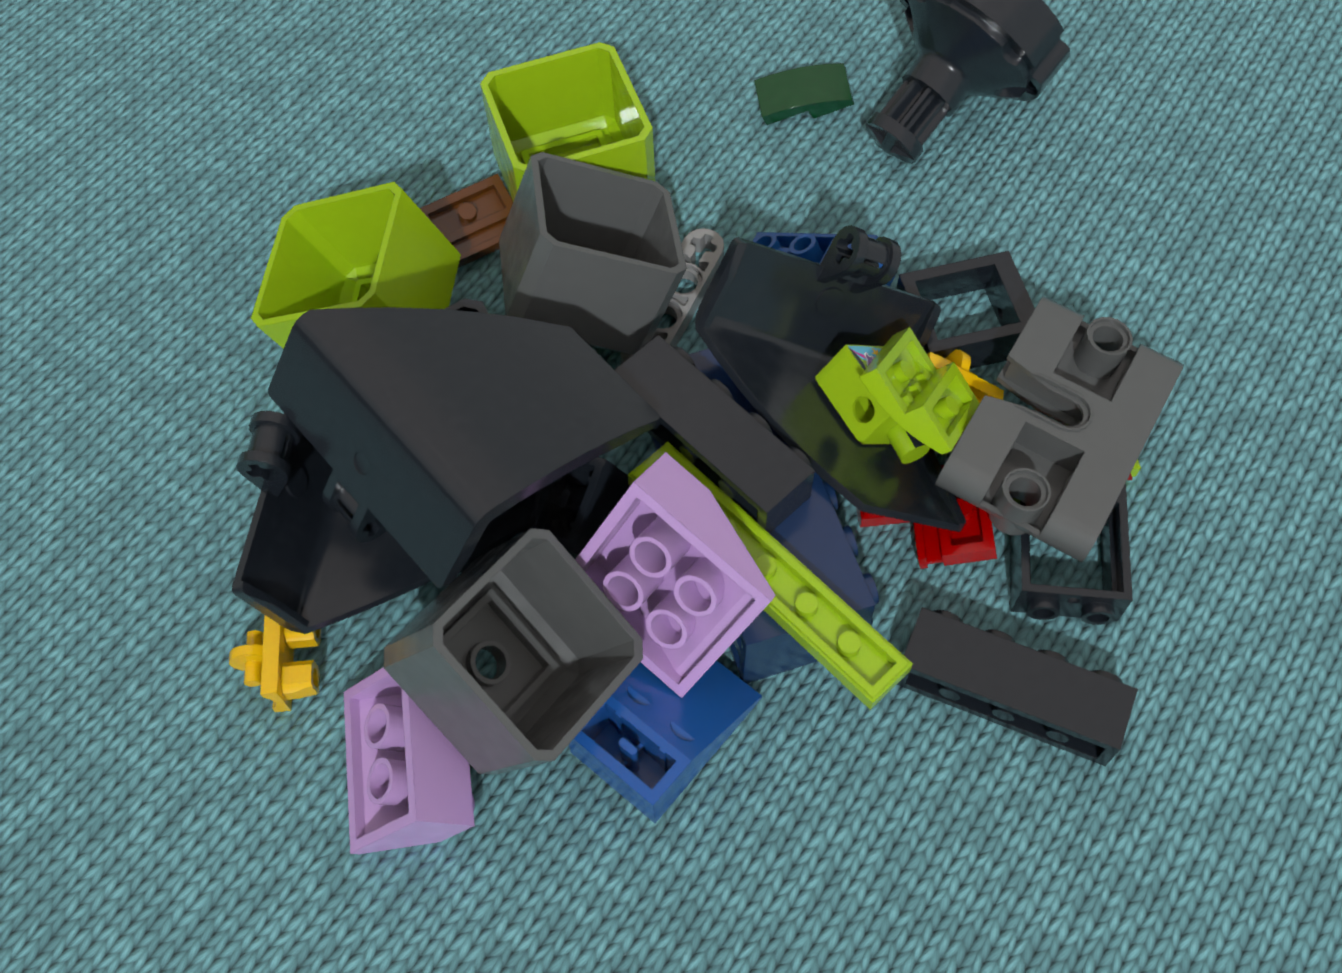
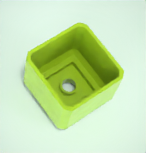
(568, 107)
(354, 253)

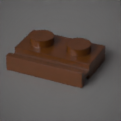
(472, 217)

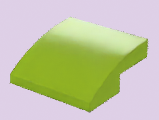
(918, 397)

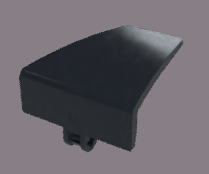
(783, 320)
(446, 418)
(300, 555)

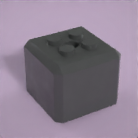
(591, 252)
(554, 647)

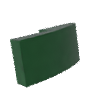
(808, 88)

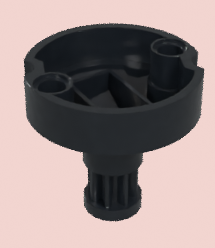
(962, 51)

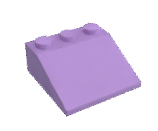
(676, 573)

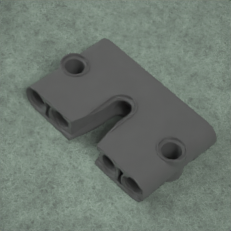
(1071, 471)

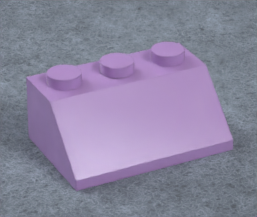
(401, 771)

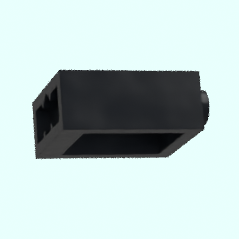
(1006, 294)
(1090, 605)

